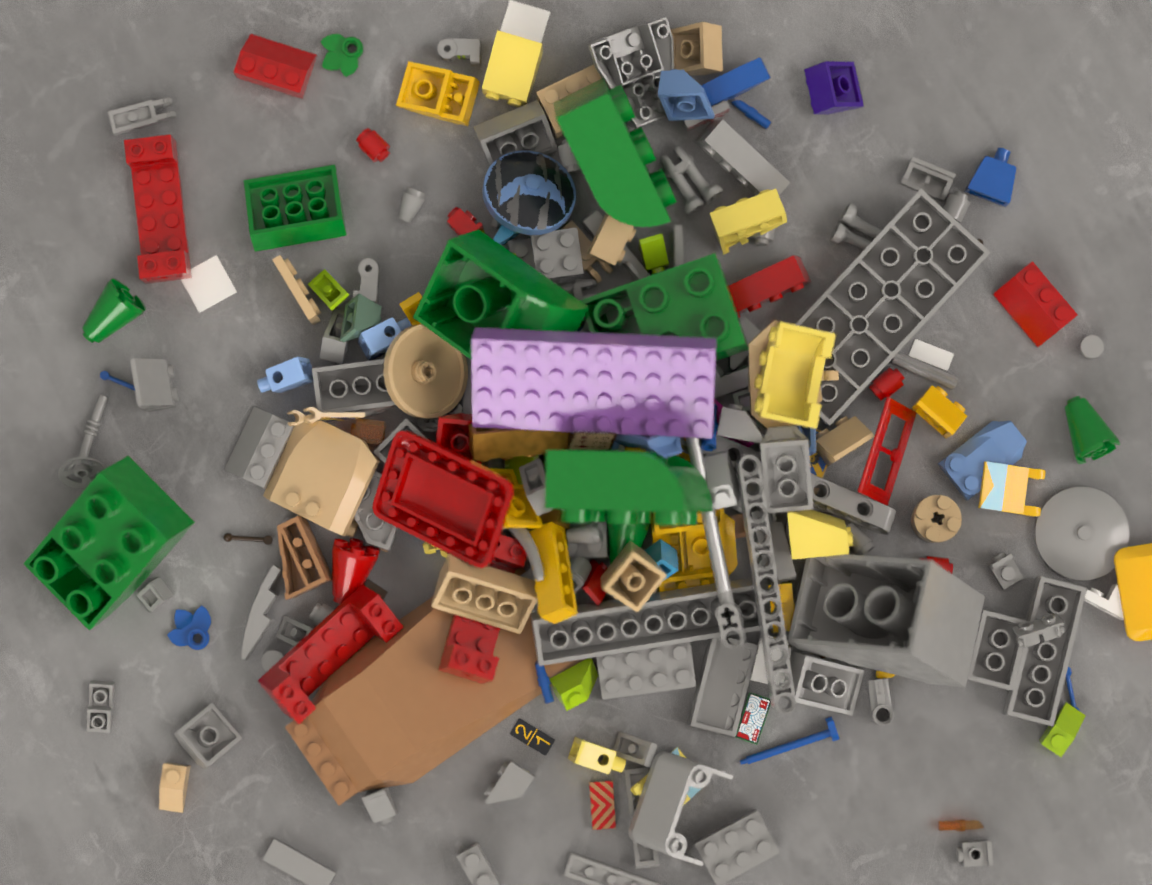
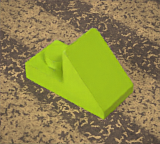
(328, 290)

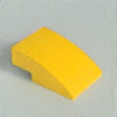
(438, 93)
(520, 511)

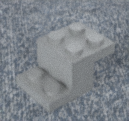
(551, 254)

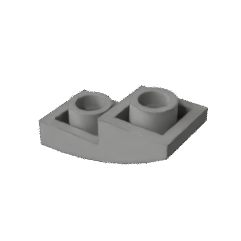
(100, 706)

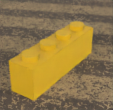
(556, 590)

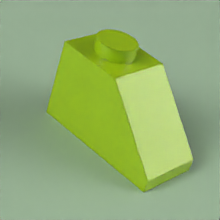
(653, 253)
(575, 683)
(1065, 728)

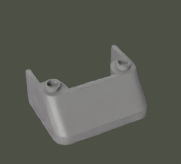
(663, 802)

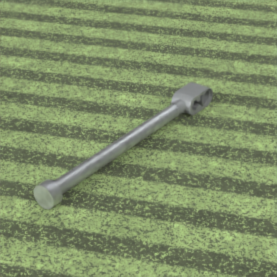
(717, 558)

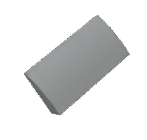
(722, 686)

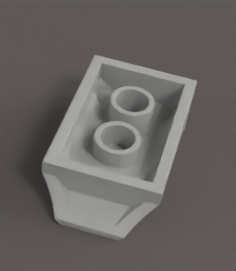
(786, 470)

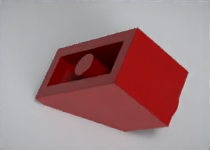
(593, 583)

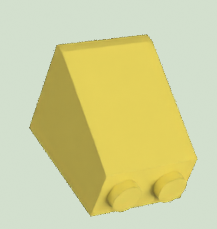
(512, 69)
(817, 534)

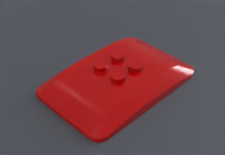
(443, 498)

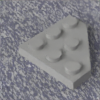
(375, 531)

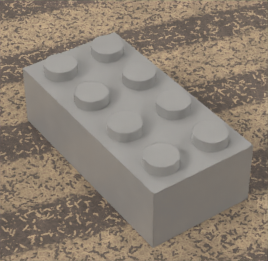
(646, 671)

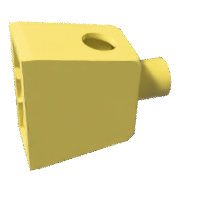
(587, 755)

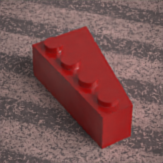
(769, 284)

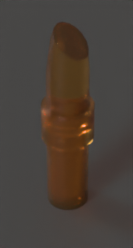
(959, 825)

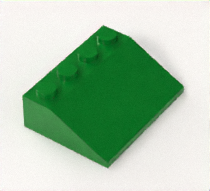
(294, 208)

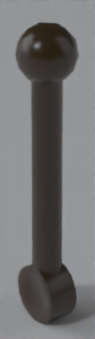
(267, 539)

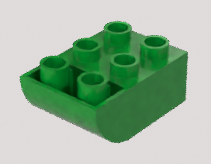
(614, 156)
(491, 288)
(674, 302)
(626, 486)
(108, 542)

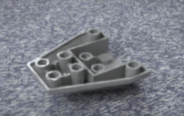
(636, 61)

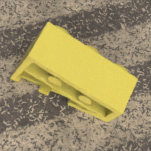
(747, 218)

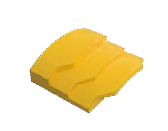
(693, 551)

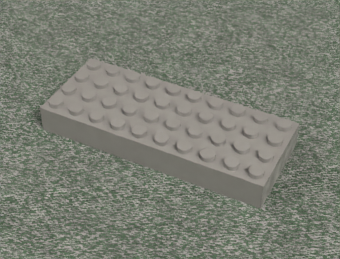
(890, 295)

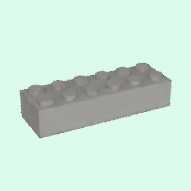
(1046, 664)

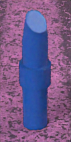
(752, 113)
(544, 683)

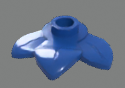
(190, 625)

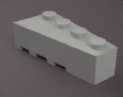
(740, 158)

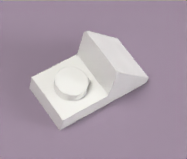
(1110, 604)

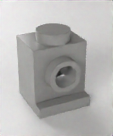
(985, 853)

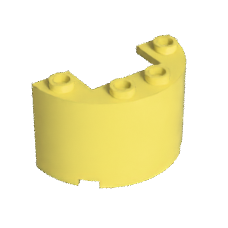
(792, 374)

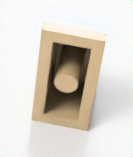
(173, 786)

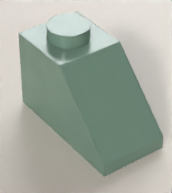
(359, 316)

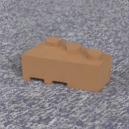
(301, 558)

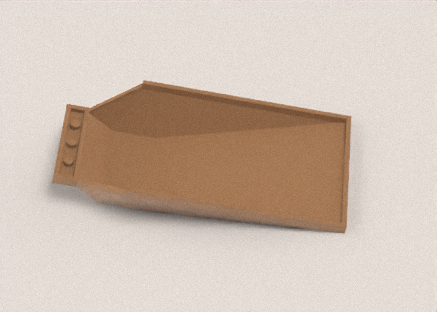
(398, 716)

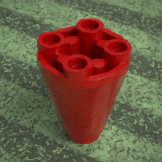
(350, 566)

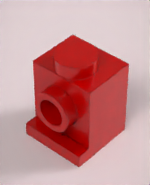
(462, 222)

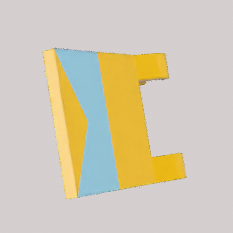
(1006, 487)

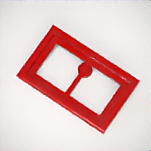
(896, 455)

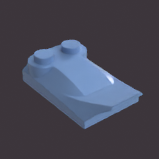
(994, 443)
(663, 445)

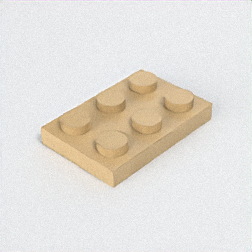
(298, 289)

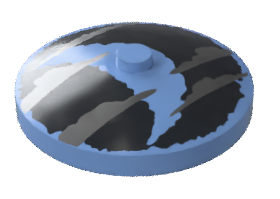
(529, 192)

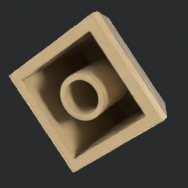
(632, 577)

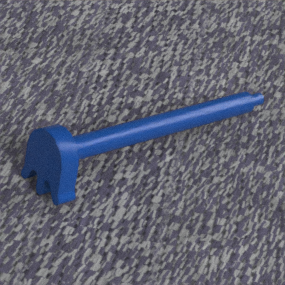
(830, 732)

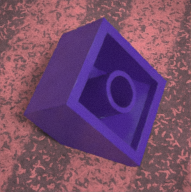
(833, 87)

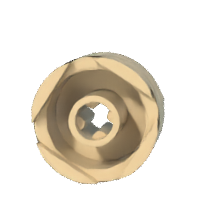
(949, 522)

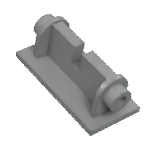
(1028, 632)

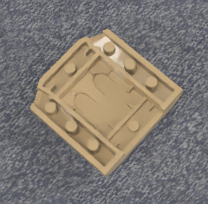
(322, 475)

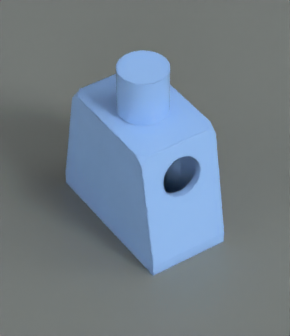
(375, 342)
(295, 373)

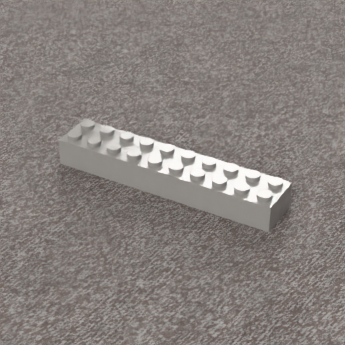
(662, 621)

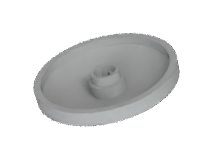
(1080, 533)

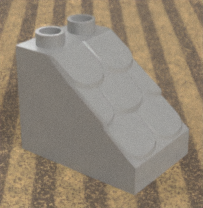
(888, 616)

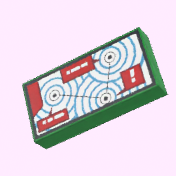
(753, 718)

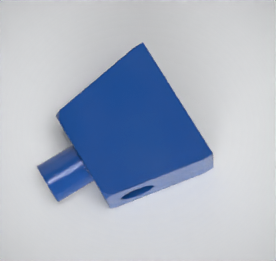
(994, 179)

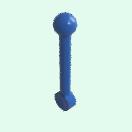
(104, 375)
(1070, 689)

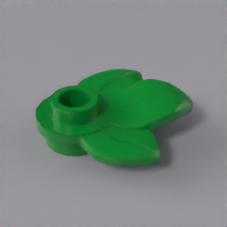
(338, 54)

